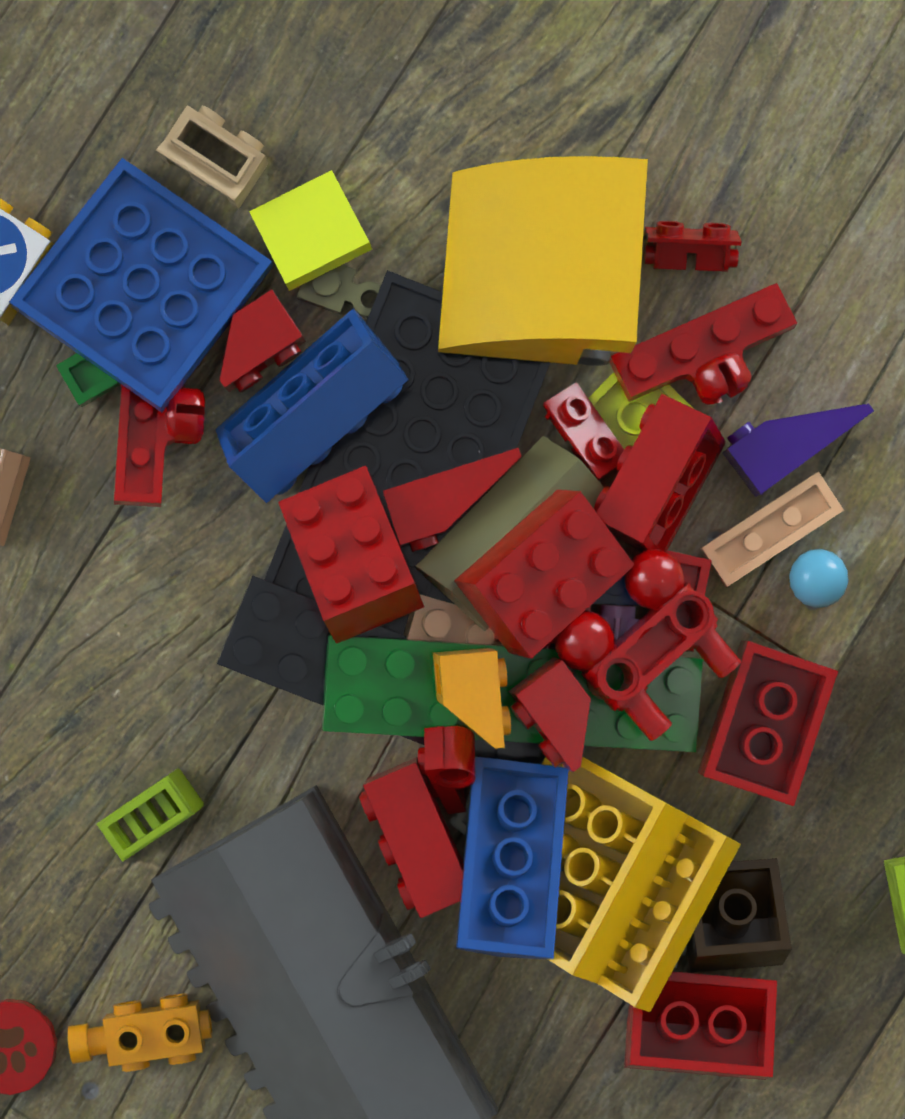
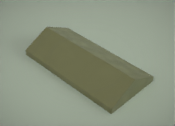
(511, 500)

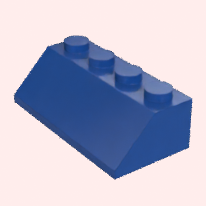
(310, 407)

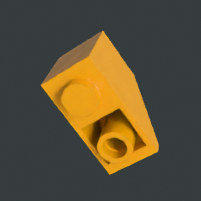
(470, 689)

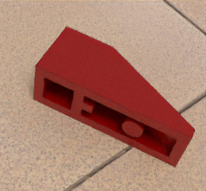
(438, 501)

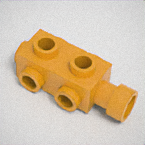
(150, 1028)

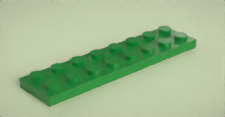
(391, 690)

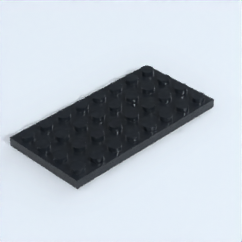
(443, 418)

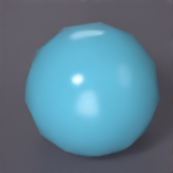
(818, 578)

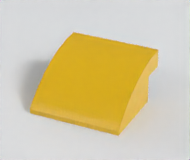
(544, 258)
(631, 884)

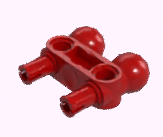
(649, 644)

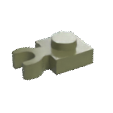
(337, 288)

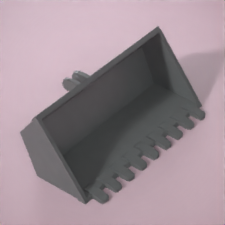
(316, 975)

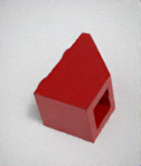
(257, 339)
(557, 709)

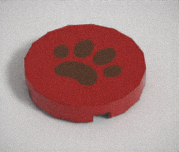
(26, 1046)

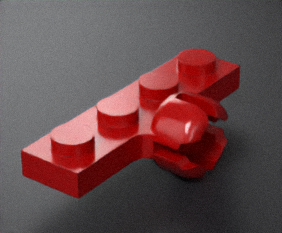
(706, 349)
(144, 439)

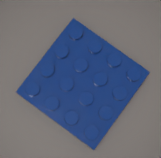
(141, 284)

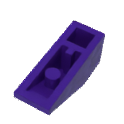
(781, 445)

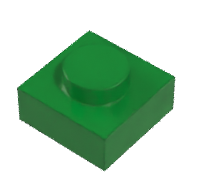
(85, 379)

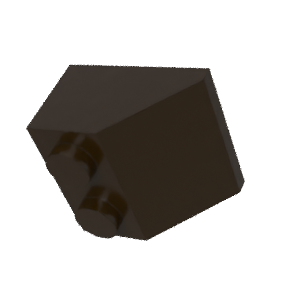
(743, 921)

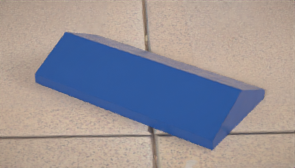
(513, 859)

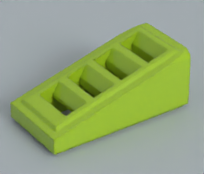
(182, 794)

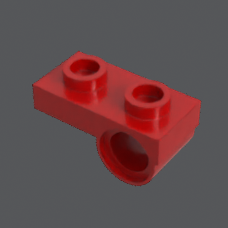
(449, 764)

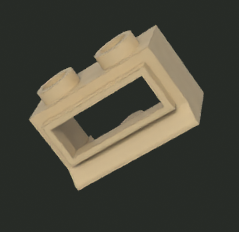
(203, 169)

